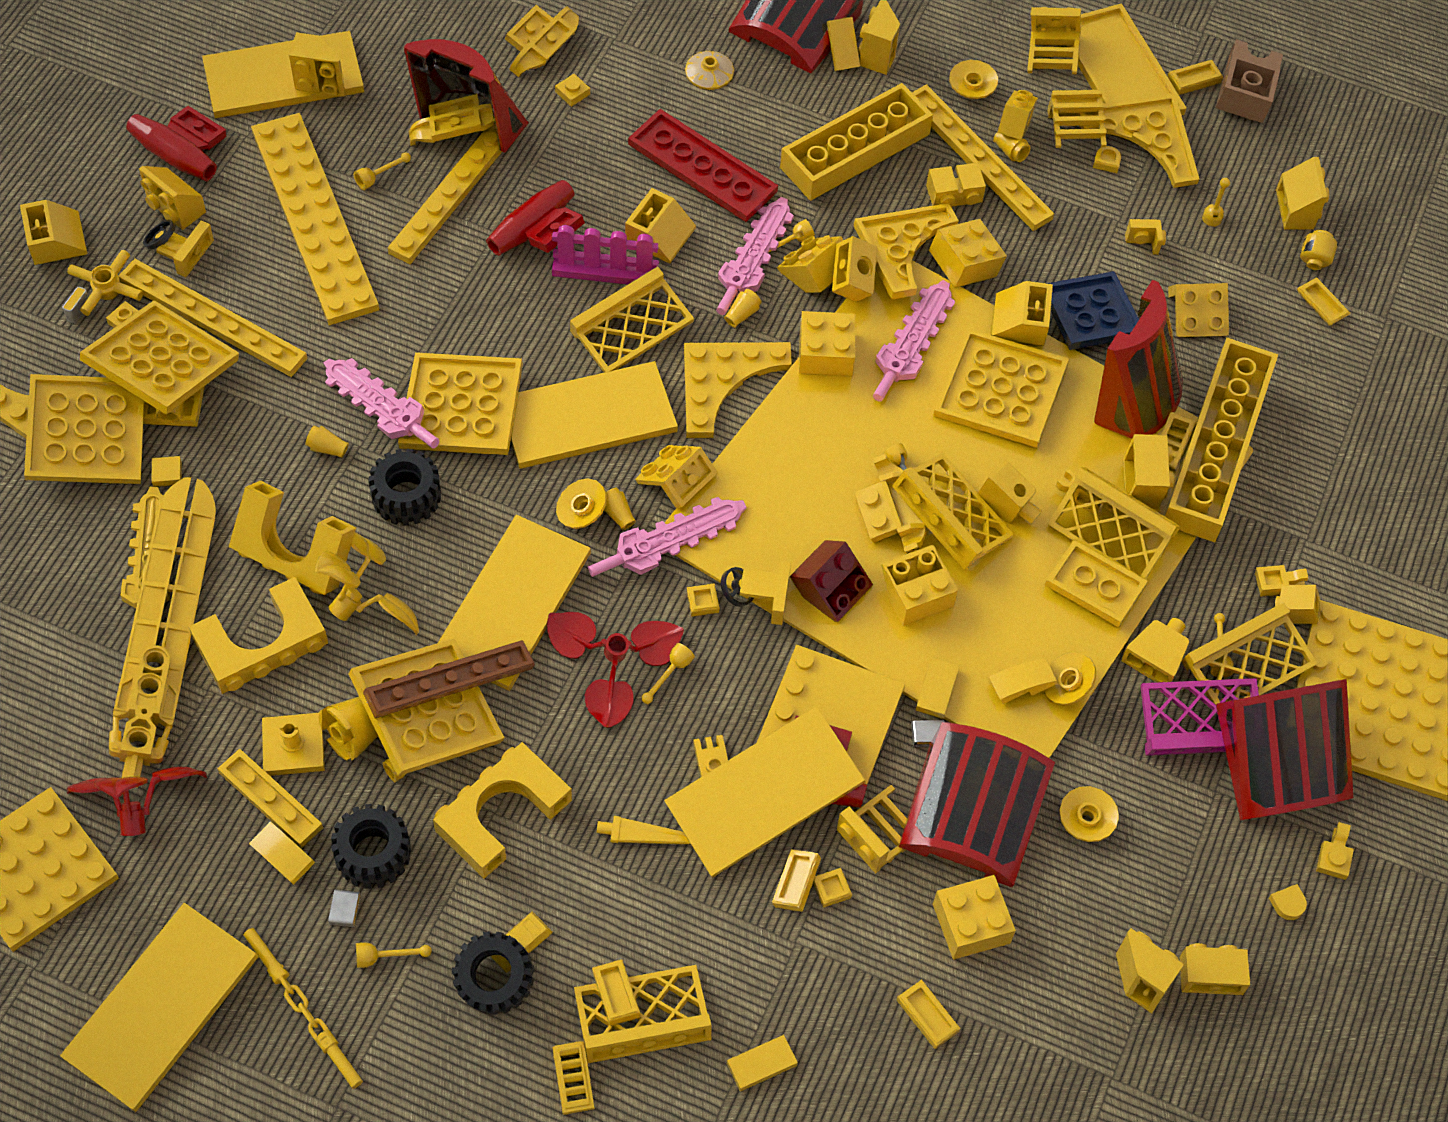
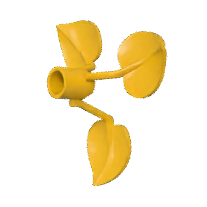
(349, 598)

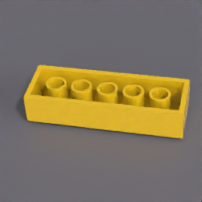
(856, 141)

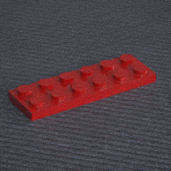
(703, 165)

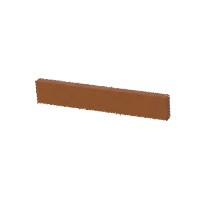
(448, 679)

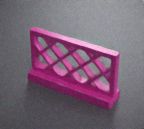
(1183, 741)

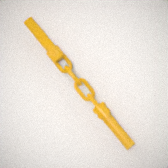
(325, 1040)

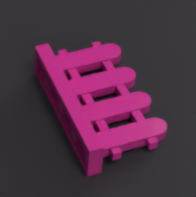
(602, 267)

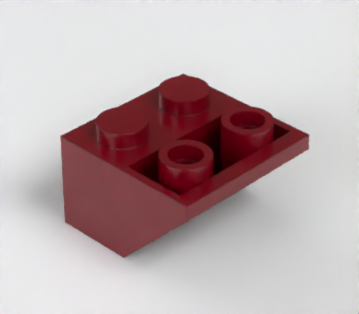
(832, 579)

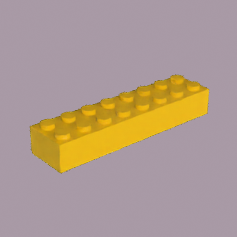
(1220, 439)

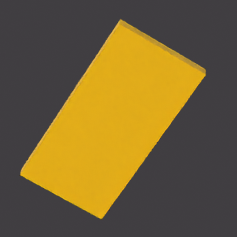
(1118, 58)
(263, 77)
(590, 414)
(517, 591)
(764, 791)
(159, 1007)

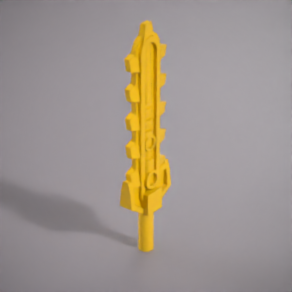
(147, 512)

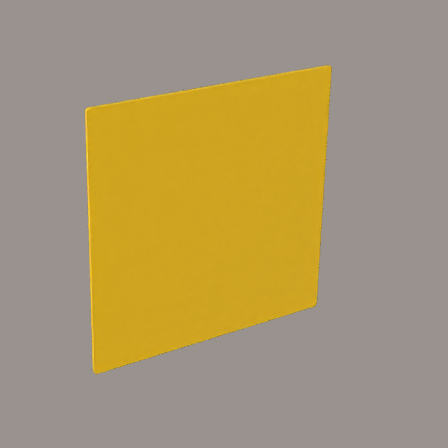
(816, 447)

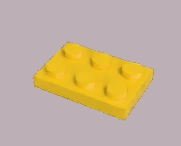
(1096, 583)

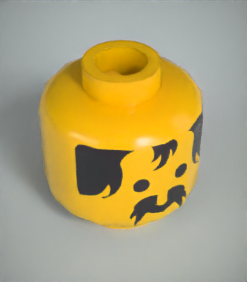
(1318, 249)

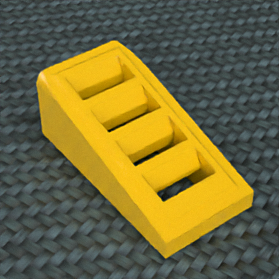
(1181, 423)
(566, 1051)

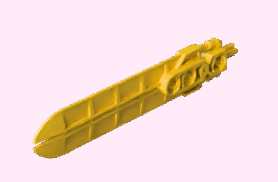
(144, 709)

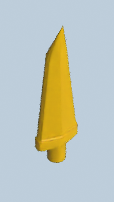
(638, 832)

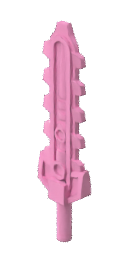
(747, 270)
(903, 359)
(395, 415)
(643, 549)

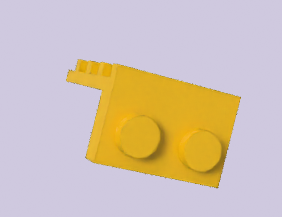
(1054, 27)
(1064, 109)
(863, 838)

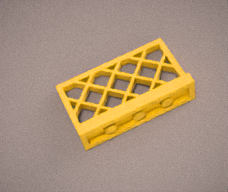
(614, 307)
(1124, 502)
(941, 518)
(1243, 636)
(652, 1035)

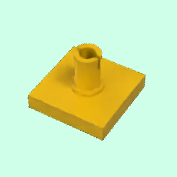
(292, 744)

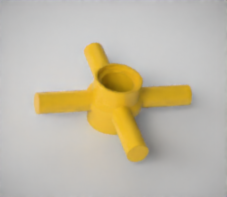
(105, 282)

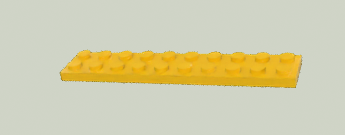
(315, 219)

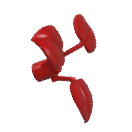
(611, 700)
(131, 813)

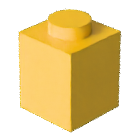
(1302, 602)

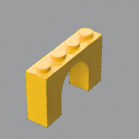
(257, 539)
(234, 665)
(516, 772)

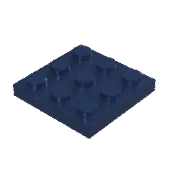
(1091, 309)

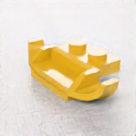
(539, 37)
(452, 120)
(886, 511)

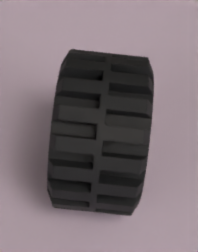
(401, 468)
(365, 824)
(471, 957)

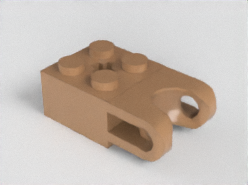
(1249, 83)

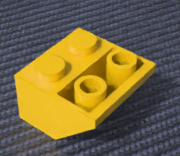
(879, 39)
(315, 66)
(1302, 195)
(171, 196)
(663, 221)
(52, 231)
(811, 264)
(1023, 313)
(919, 585)
(1146, 969)

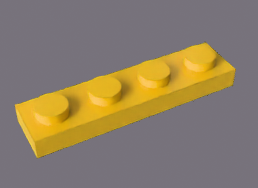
(270, 798)

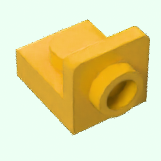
(1146, 231)

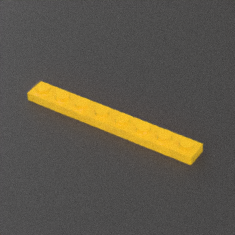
(993, 169)
(446, 197)
(214, 318)

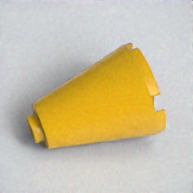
(348, 727)

